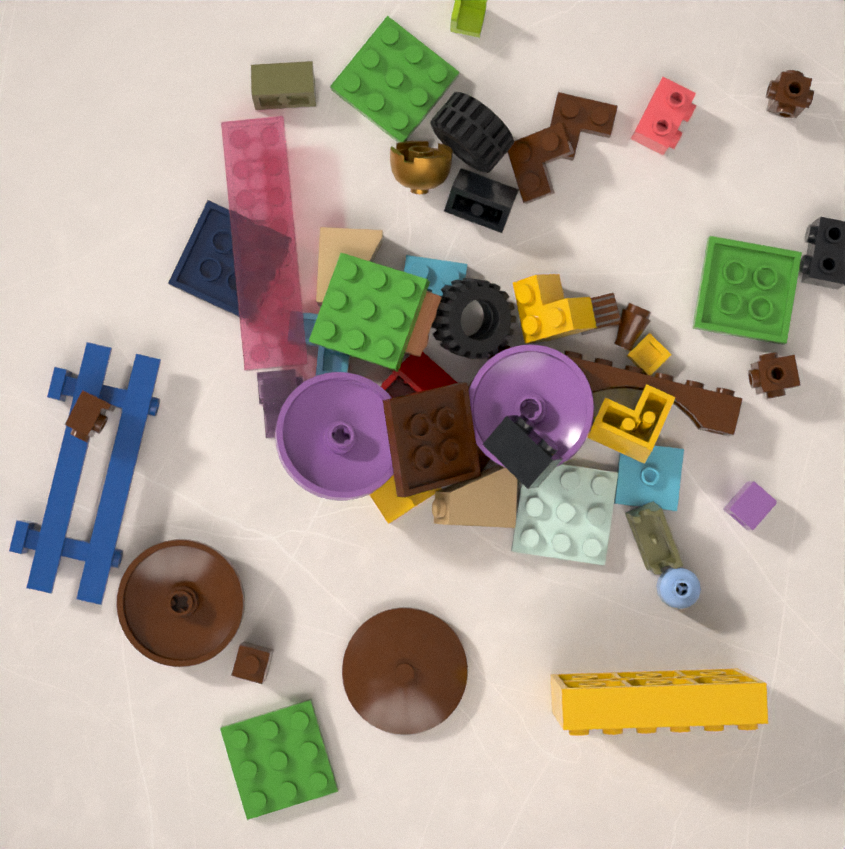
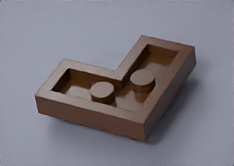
(583, 116)
(530, 157)

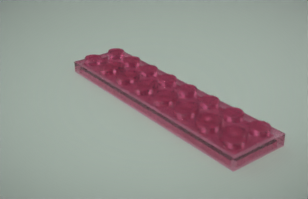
(264, 243)

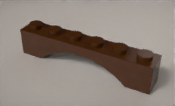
(707, 409)

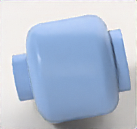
(670, 580)

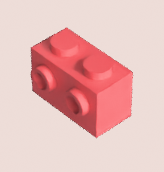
(664, 115)

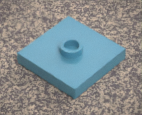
(649, 482)

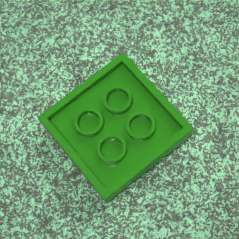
(394, 80)
(747, 290)
(369, 311)
(279, 759)

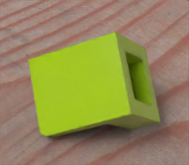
(468, 17)

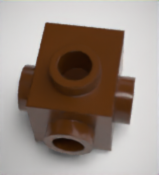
(781, 95)
(784, 375)

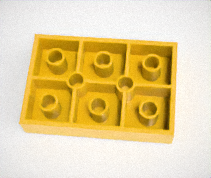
(658, 700)

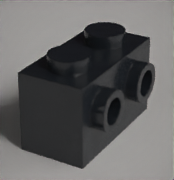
(481, 200)
(825, 254)
(523, 450)

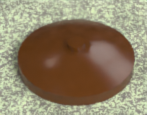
(180, 602)
(404, 670)

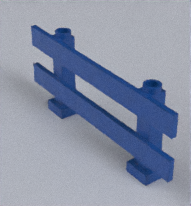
(51, 540)

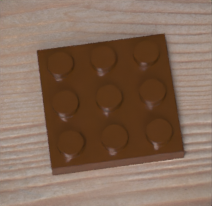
(431, 439)

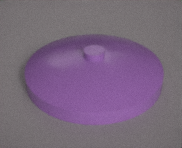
(539, 386)
(335, 436)

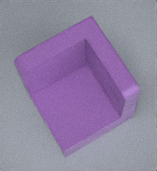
(750, 505)

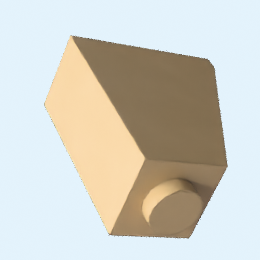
(333, 241)
(479, 501)

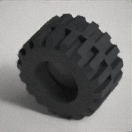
(472, 132)
(495, 323)

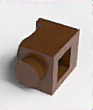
(88, 416)

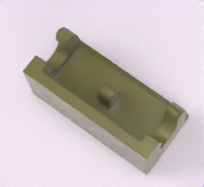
(283, 85)
(653, 538)

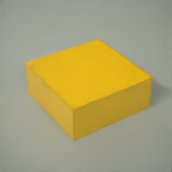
(649, 354)

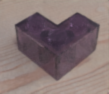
(273, 391)

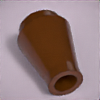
(634, 322)

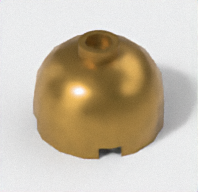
(420, 166)

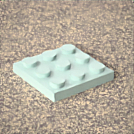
(567, 515)

